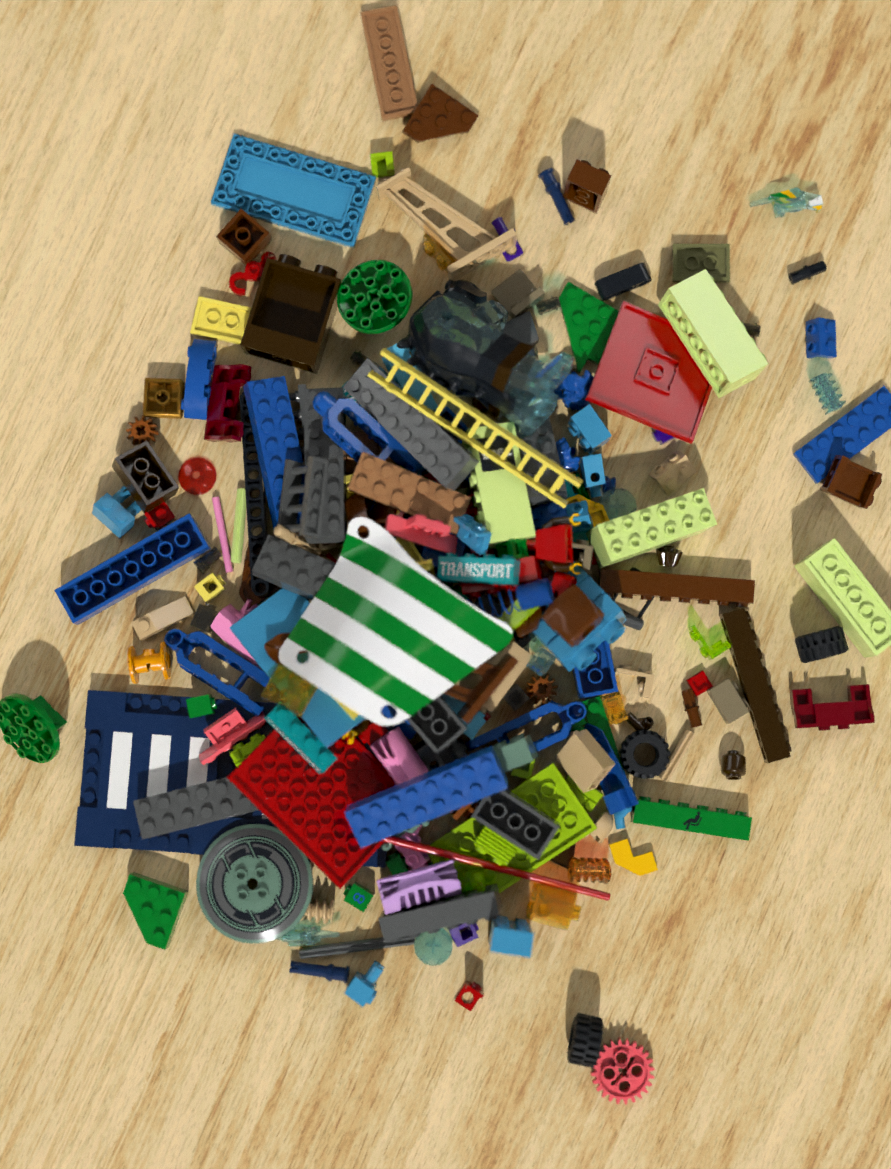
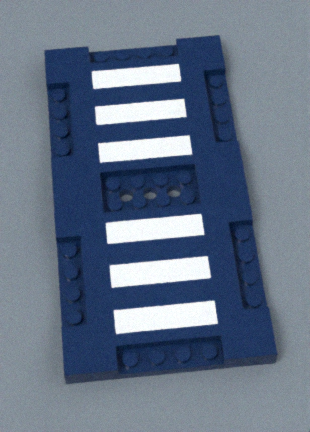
(148, 748)

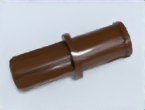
(691, 708)

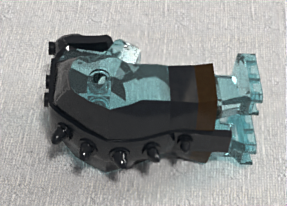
(463, 348)

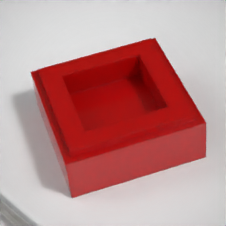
(699, 683)

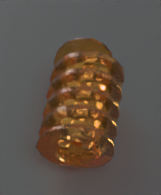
(587, 868)

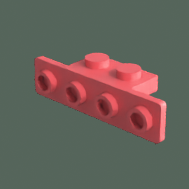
(422, 531)
(227, 732)

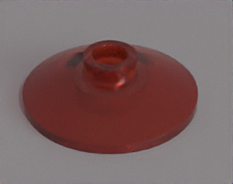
(204, 482)

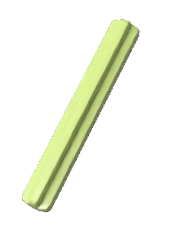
(239, 525)

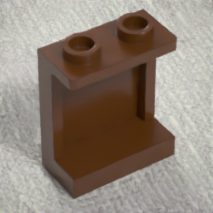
(851, 482)

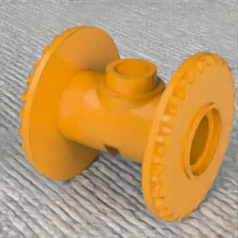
(149, 660)

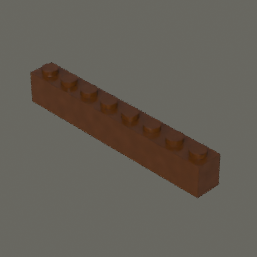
(677, 586)

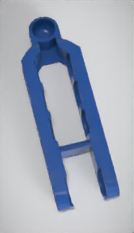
(330, 408)
(185, 643)
(568, 714)

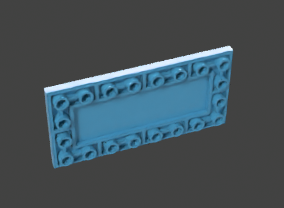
(293, 190)
(278, 616)

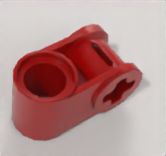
(561, 582)

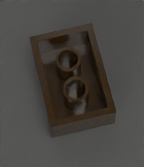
(145, 476)

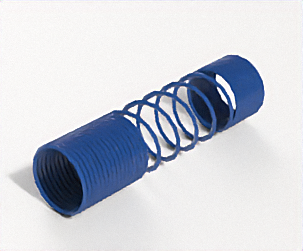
(528, 596)

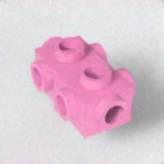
(413, 858)

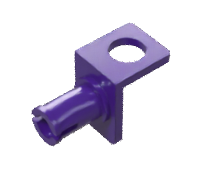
(501, 228)

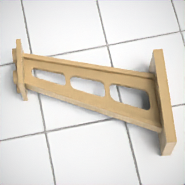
(465, 260)

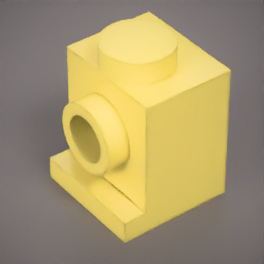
(203, 587)

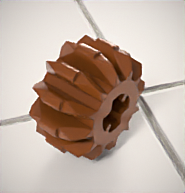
(143, 424)
(548, 689)

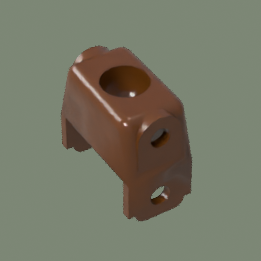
(359, 506)
(573, 616)

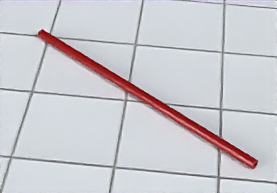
(495, 867)

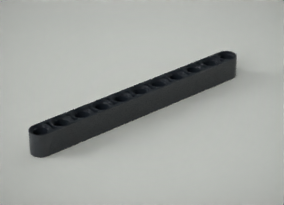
(253, 503)

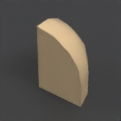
(604, 826)

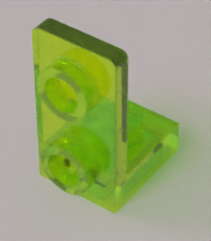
(718, 647)
(472, 880)

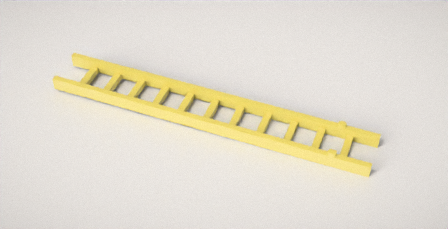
(468, 438)

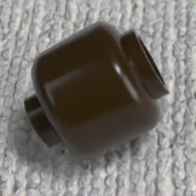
(733, 765)

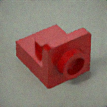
(159, 516)

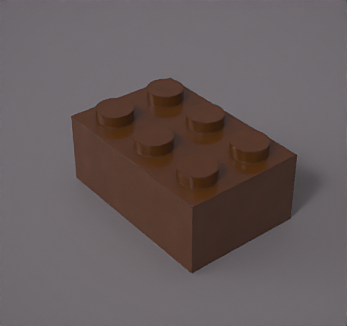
(587, 185)

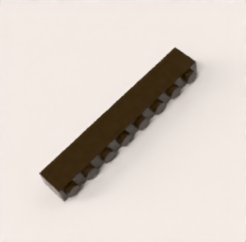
(755, 685)

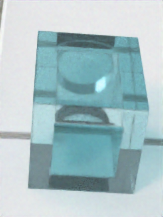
(541, 661)

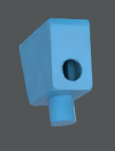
(592, 464)

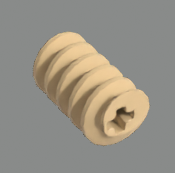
(320, 911)

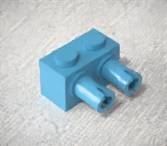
(113, 514)
(363, 986)

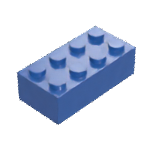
(598, 676)

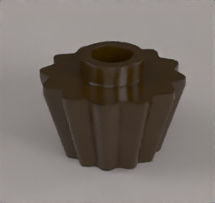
(668, 556)

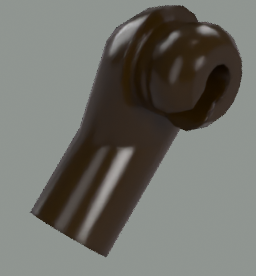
(640, 723)

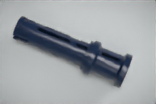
(553, 188)
(329, 972)

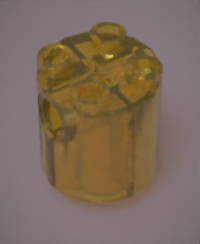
(552, 906)

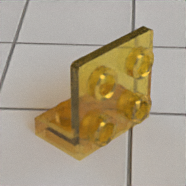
(433, 249)
(289, 690)

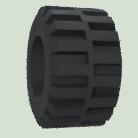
(821, 644)
(661, 757)
(585, 1040)

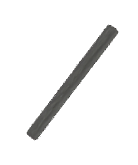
(352, 946)

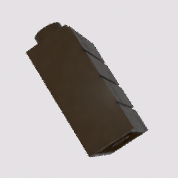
(292, 313)

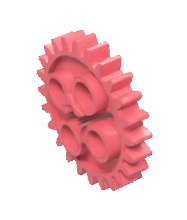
(637, 1082)

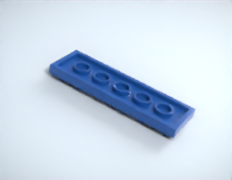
(847, 435)

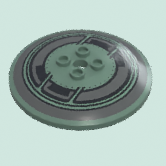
(282, 888)

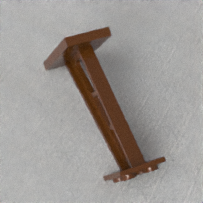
(475, 698)

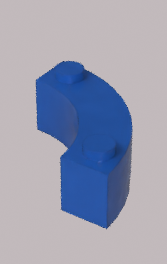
(199, 370)

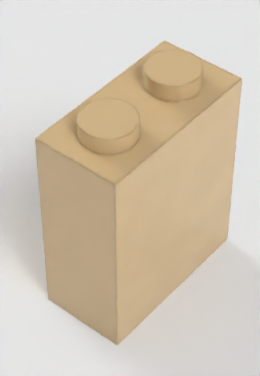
(584, 760)

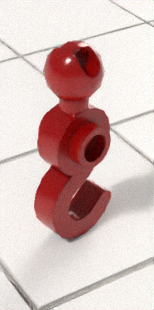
(253, 273)

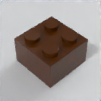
(244, 237)

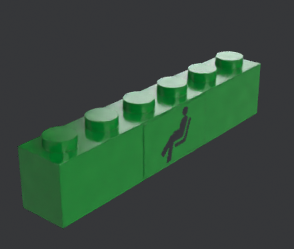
(692, 819)

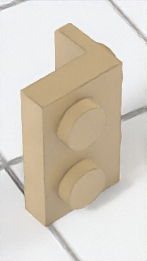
(673, 472)

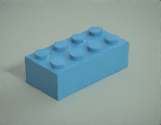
(511, 936)

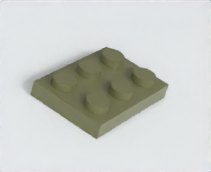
(694, 258)

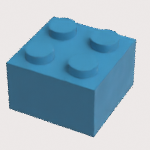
(588, 429)

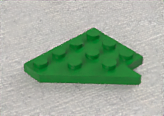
(586, 323)

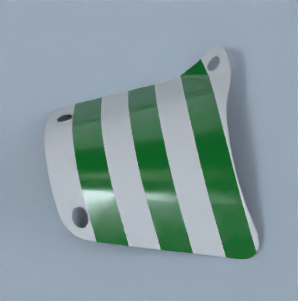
(388, 631)

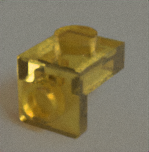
(614, 708)

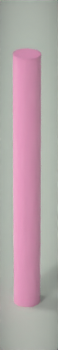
(222, 534)

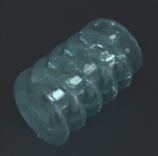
(827, 392)

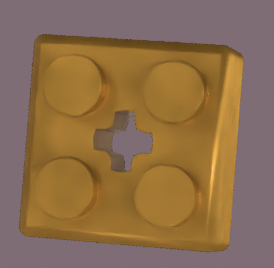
(155, 389)

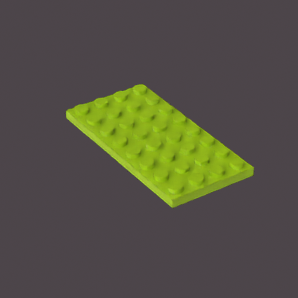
(549, 794)

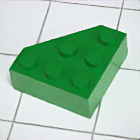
(154, 907)

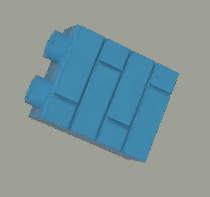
(609, 629)

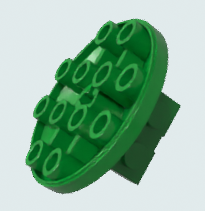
(374, 296)
(31, 726)

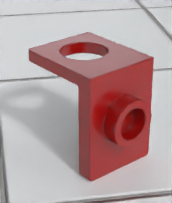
(473, 988)

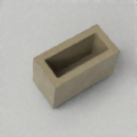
(728, 701)

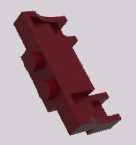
(223, 403)
(841, 714)

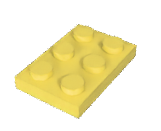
(220, 320)

